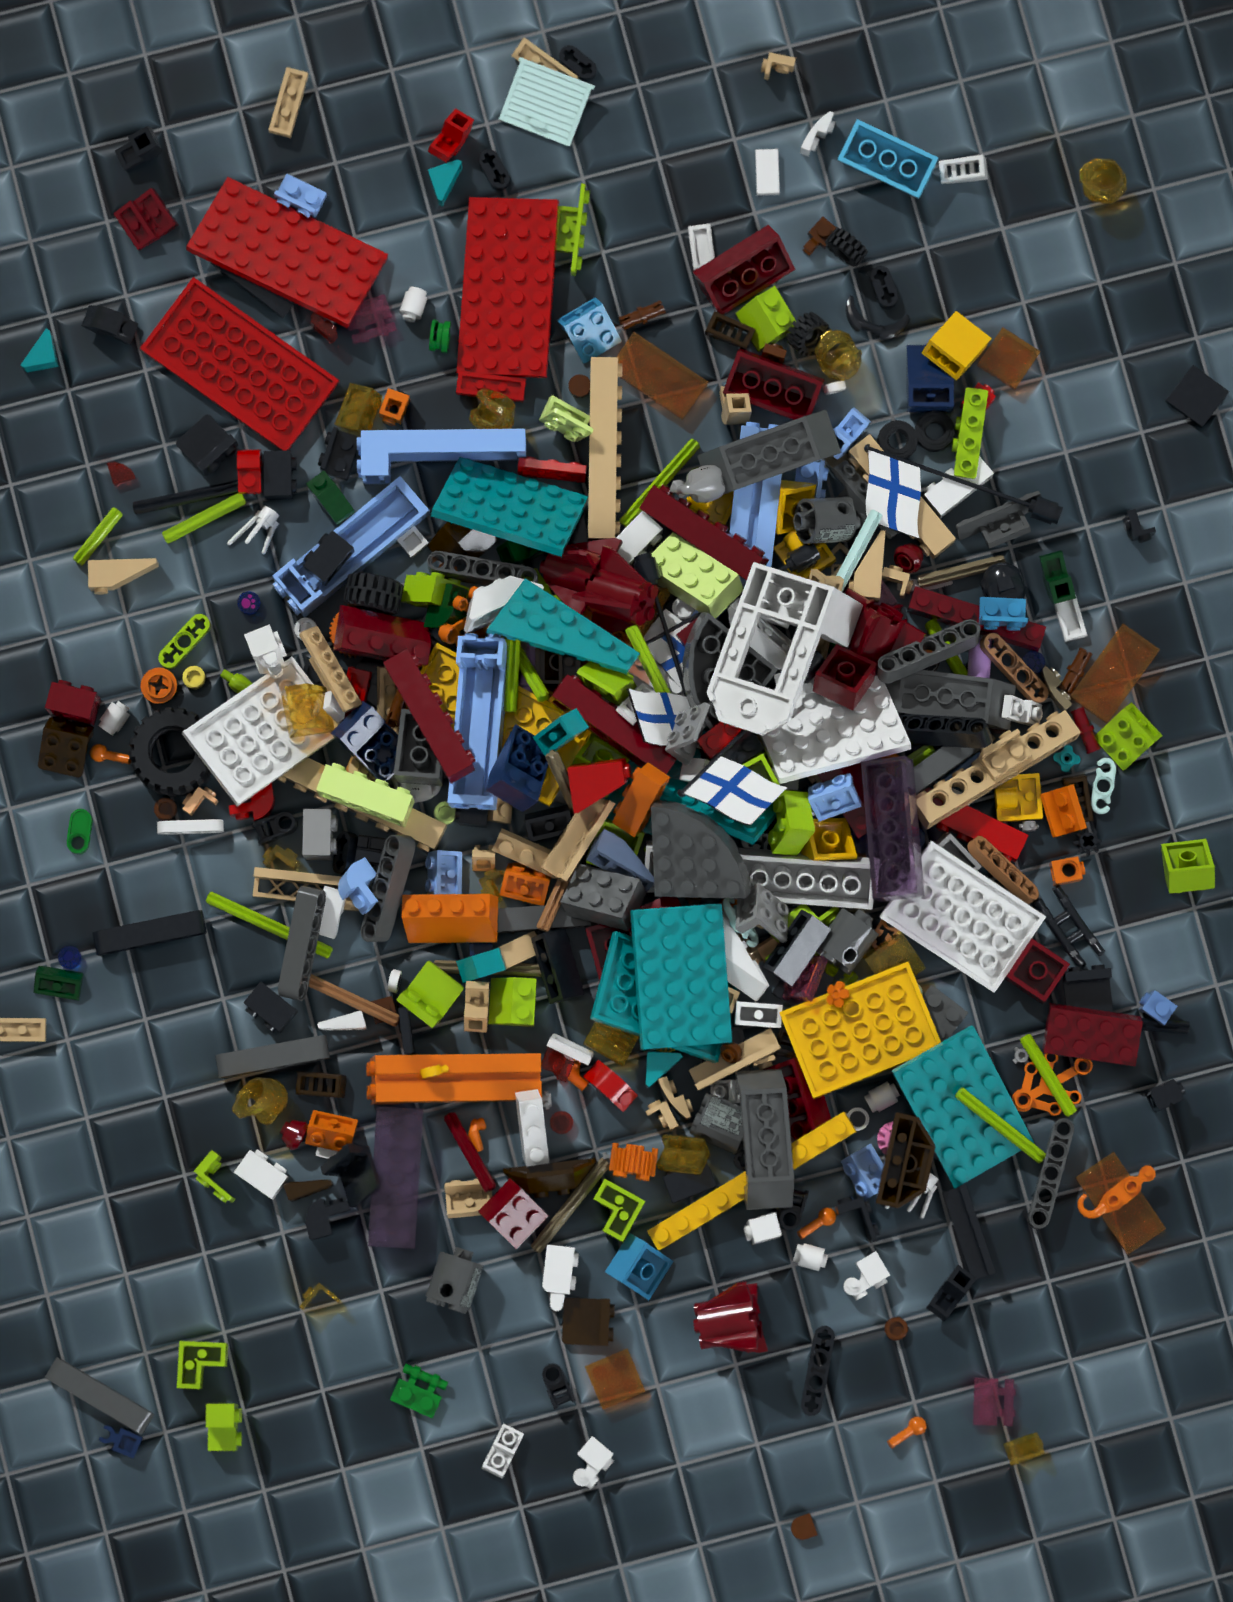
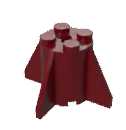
(574, 569)
(618, 594)
(880, 629)
(731, 1320)

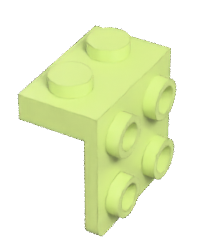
(566, 419)

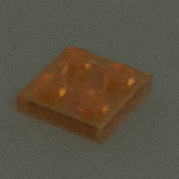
(1008, 358)
(615, 1379)

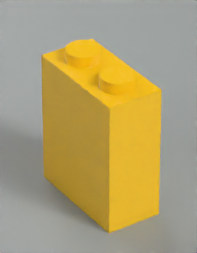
(956, 345)

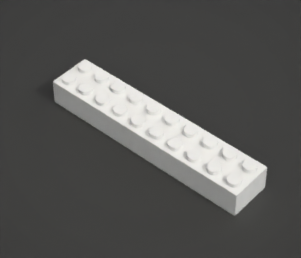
(803, 880)

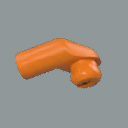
(575, 1078)
(474, 1135)

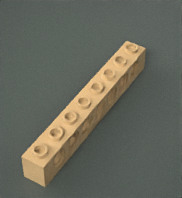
(931, 814)

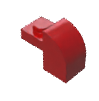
(452, 136)
(249, 471)
(260, 805)
(610, 1085)

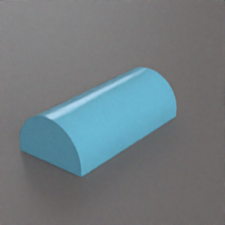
(888, 159)

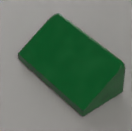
(58, 982)

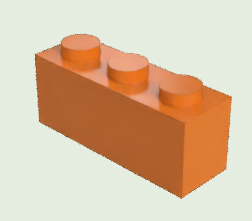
(645, 790)

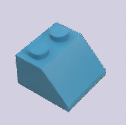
(639, 1266)

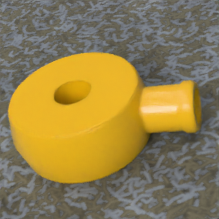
(433, 1071)

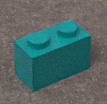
(561, 731)

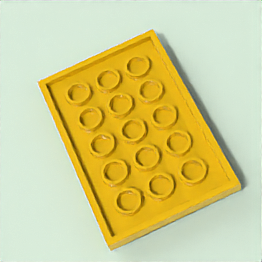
(872, 1032)

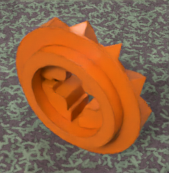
(153, 676)

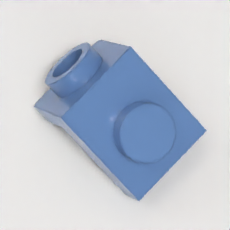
(1157, 1006)

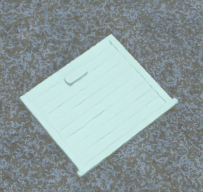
(545, 102)

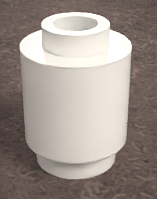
(413, 304)
(114, 717)
(882, 1097)
(810, 1256)

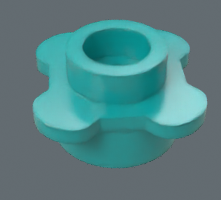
(1060, 758)

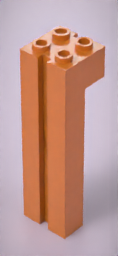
(469, 1078)

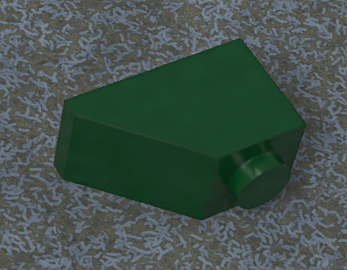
(330, 497)

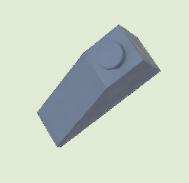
(615, 855)

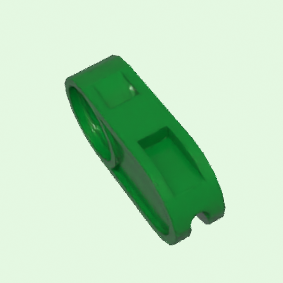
(79, 826)

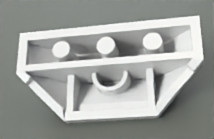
(489, 601)
(767, 640)

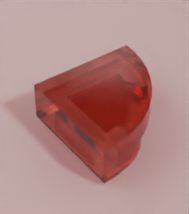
(120, 473)

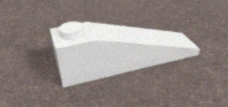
(741, 969)

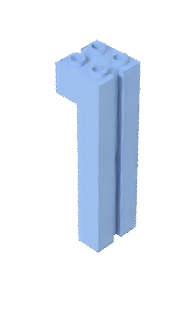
(382, 447)
(756, 507)
(369, 531)
(479, 715)

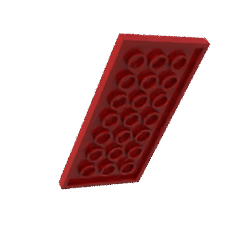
(287, 252)
(508, 286)
(239, 365)

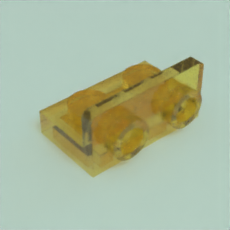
(358, 408)
(611, 1042)
(683, 1154)

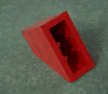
(596, 780)

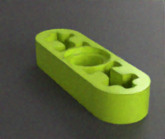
(183, 632)

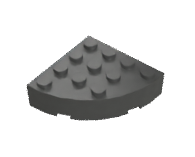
(701, 658)
(694, 855)

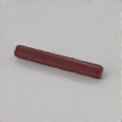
(469, 1152)

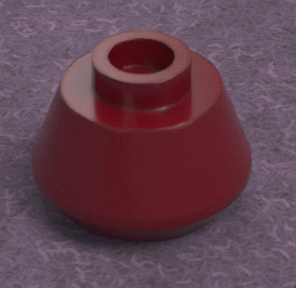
(908, 557)
(294, 1133)

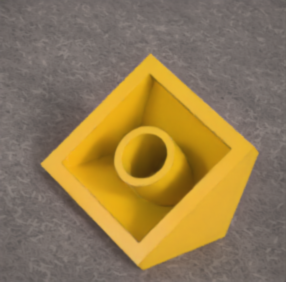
(790, 494)
(830, 841)

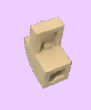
(735, 408)
(476, 1006)

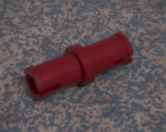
(1087, 735)

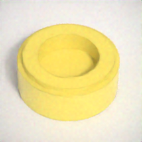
(194, 677)

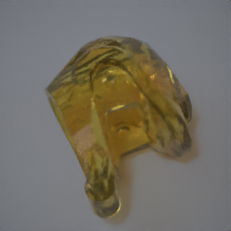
(1103, 180)
(843, 361)
(493, 412)
(269, 1098)

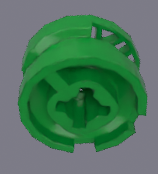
(442, 336)

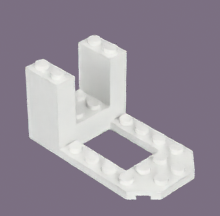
(782, 601)

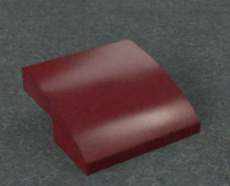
(146, 219)

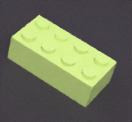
(696, 576)
(365, 795)

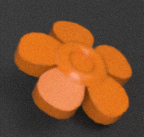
(837, 993)

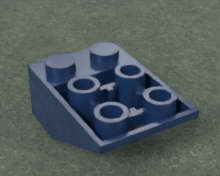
(927, 384)
(369, 741)
(518, 771)

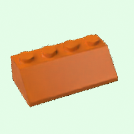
(450, 918)

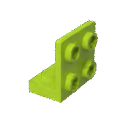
(1127, 736)
(430, 994)
(210, 1165)

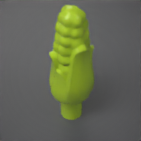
(236, 681)

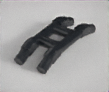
(1067, 941)

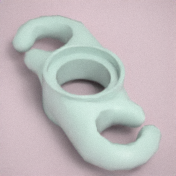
(1108, 776)
(731, 914)

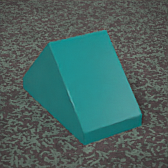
(443, 179)
(41, 355)
(481, 965)
(659, 1064)

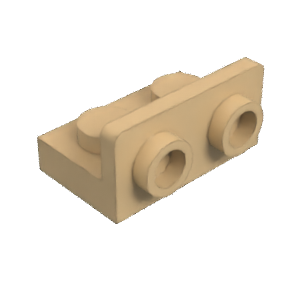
(1004, 754)

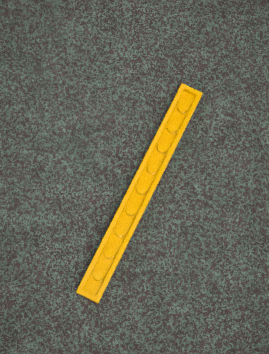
(733, 1191)

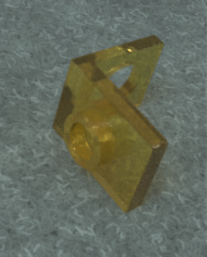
(310, 1294)

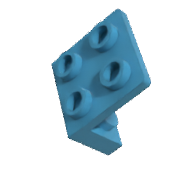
(590, 330)
(1002, 612)

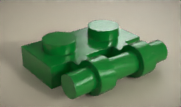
(415, 1397)

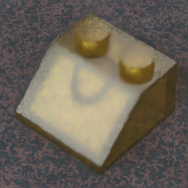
(305, 710)
(892, 953)

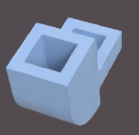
(850, 430)
(356, 883)

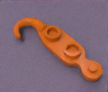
(1119, 1194)

